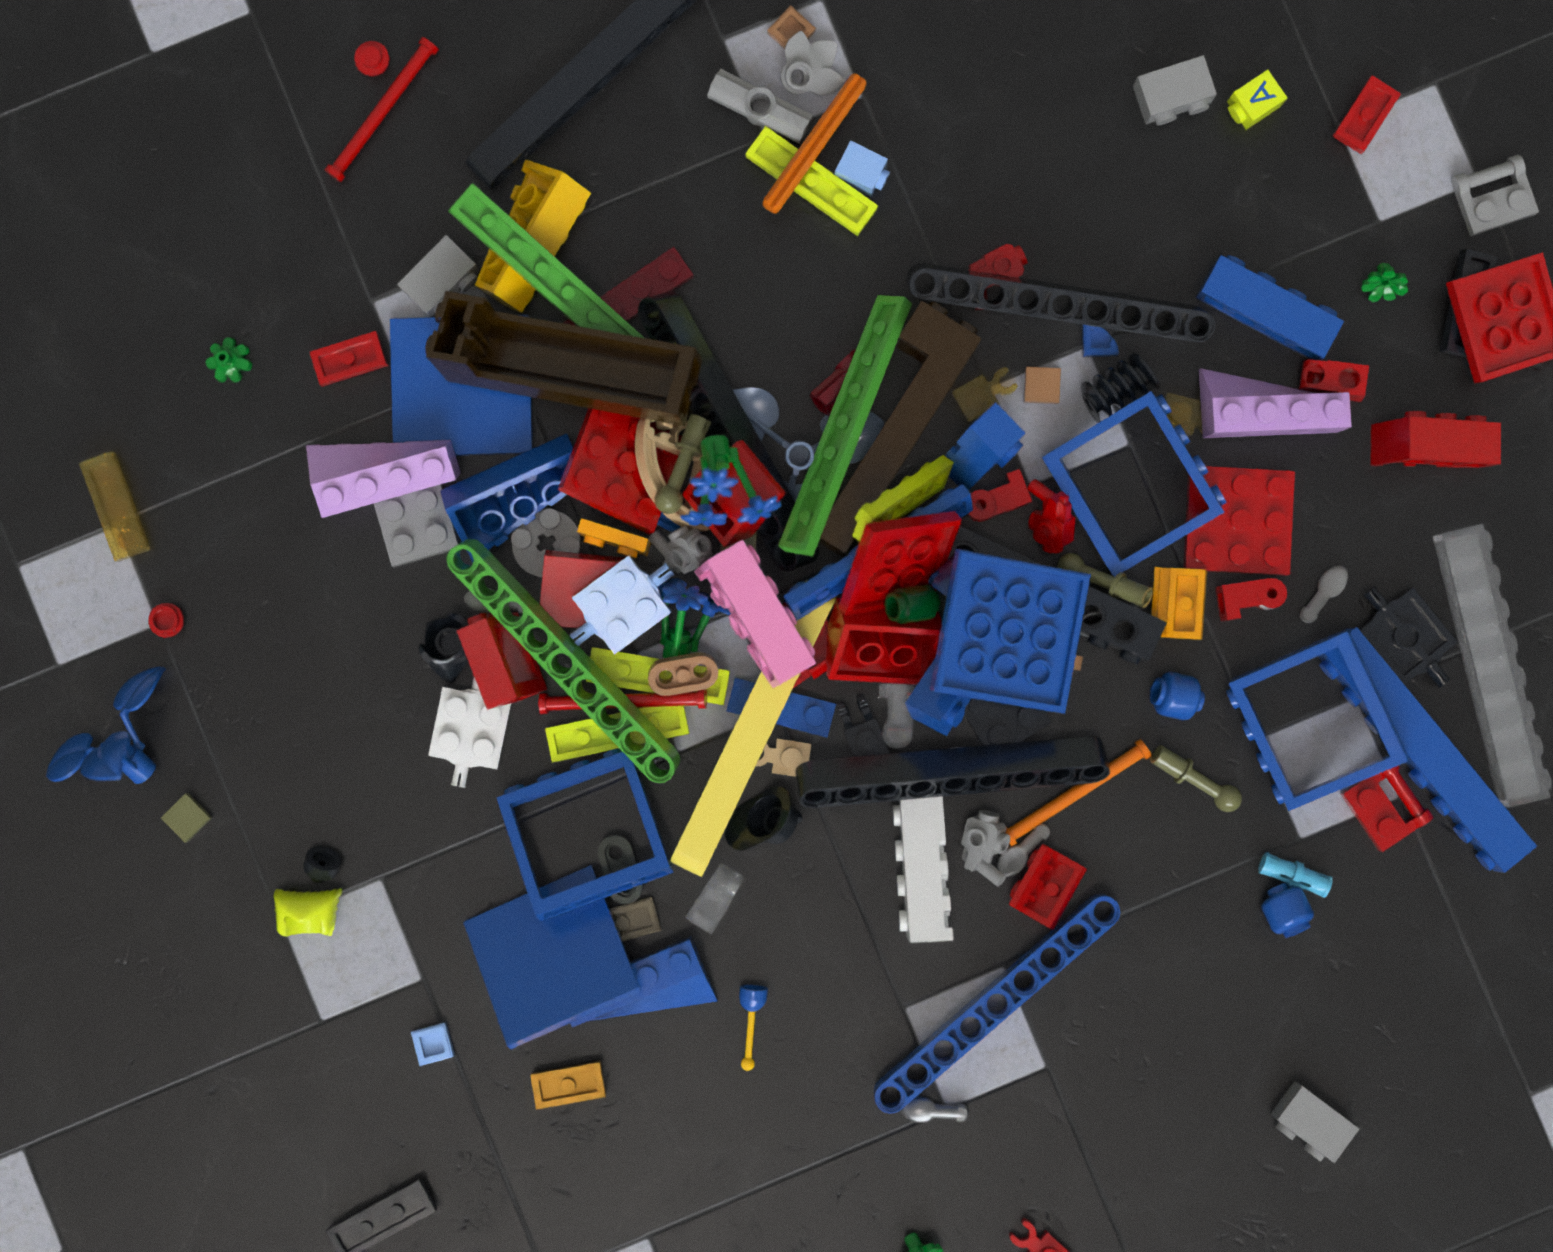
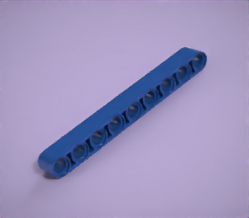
(988, 1019)

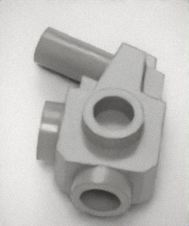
(685, 550)
(983, 839)

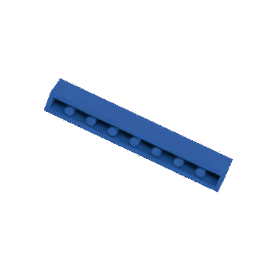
(1436, 762)

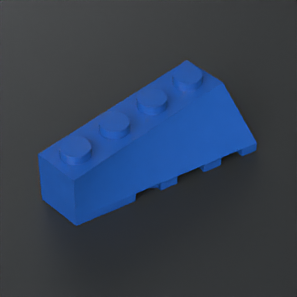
(507, 494)
(666, 979)

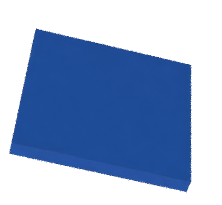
(434, 409)
(1010, 631)
(550, 968)

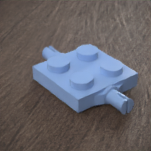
(622, 604)

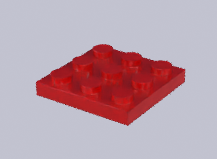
(1505, 317)
(606, 473)
(1252, 531)
(897, 556)

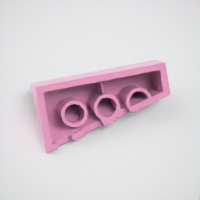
(757, 613)

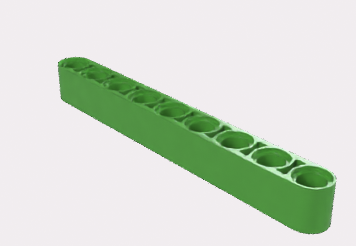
(560, 642)

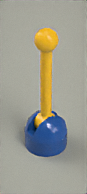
(752, 999)

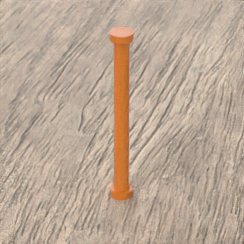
(1075, 793)

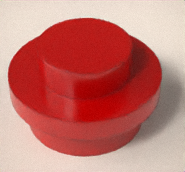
(371, 58)
(166, 620)

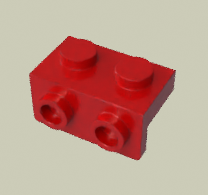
(1046, 886)

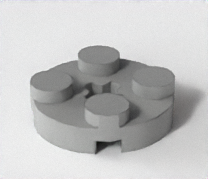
(549, 523)

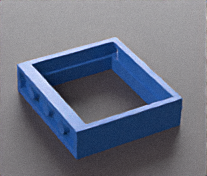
(1178, 440)
(1267, 757)
(601, 887)

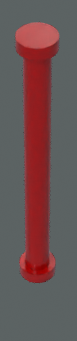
(381, 109)
(694, 698)

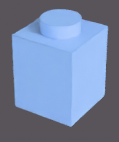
(862, 169)

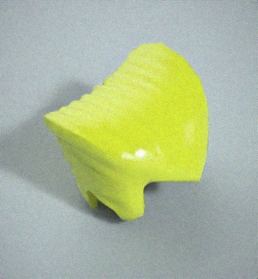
(306, 911)

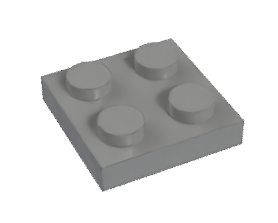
(415, 526)

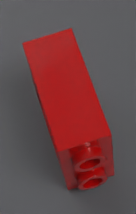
(499, 662)

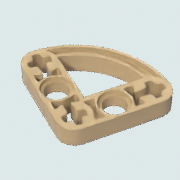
(648, 465)

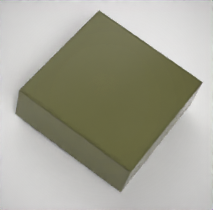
(186, 817)

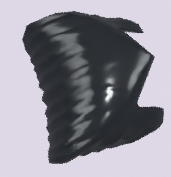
(443, 647)

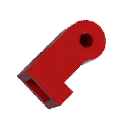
(1334, 377)
(1001, 499)
(1261, 593)

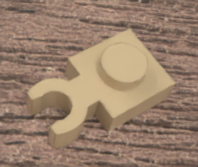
(786, 756)

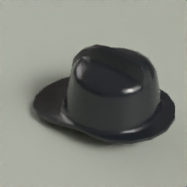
(763, 820)

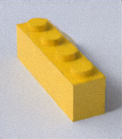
(546, 210)

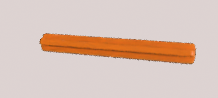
(814, 143)

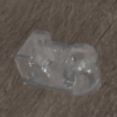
(898, 727)
(715, 898)

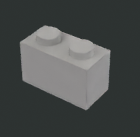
(1175, 91)
(439, 271)
(1314, 1122)

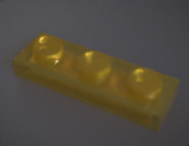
(114, 506)

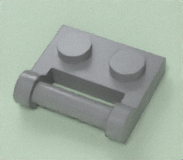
(1498, 206)

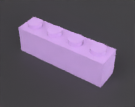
(1258, 408)
(365, 474)

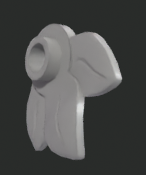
(813, 62)

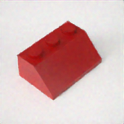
(878, 649)

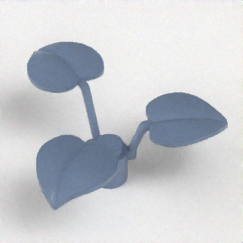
(764, 412)

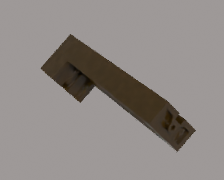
(944, 352)
(562, 361)

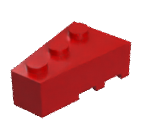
(1437, 441)

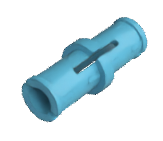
(1295, 874)

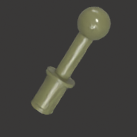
(669, 498)
(1119, 586)
(1226, 797)

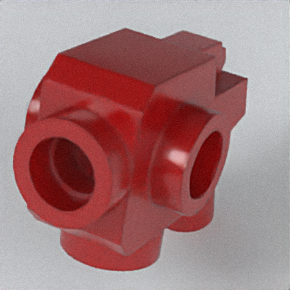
(1001, 261)
(1054, 523)

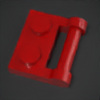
(1379, 815)

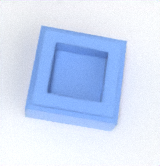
(432, 1043)

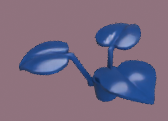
(115, 753)

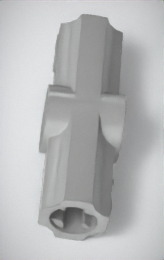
(740, 95)

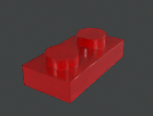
(1366, 114)
(348, 358)

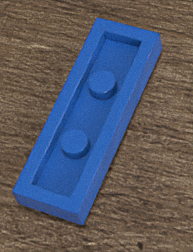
(798, 713)

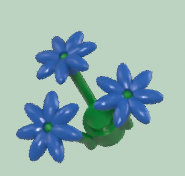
(714, 465)
(677, 640)

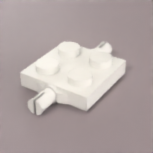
(468, 731)

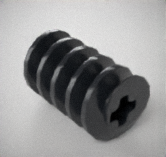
(1118, 386)

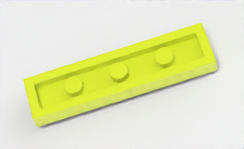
(818, 184)
(906, 496)
(632, 670)
(587, 738)

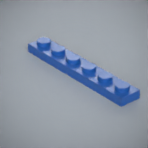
(832, 578)

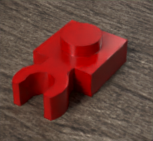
(1044, 1243)

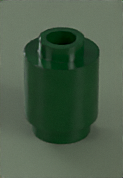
(912, 604)

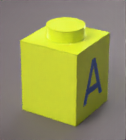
(1256, 100)

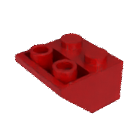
(763, 484)

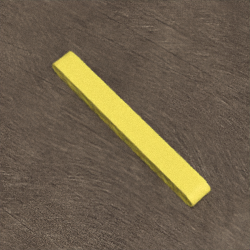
(739, 759)

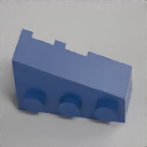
(985, 443)

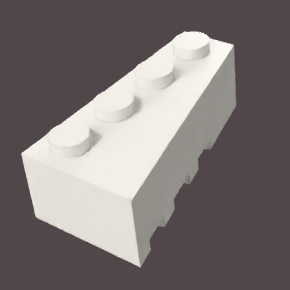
(923, 870)

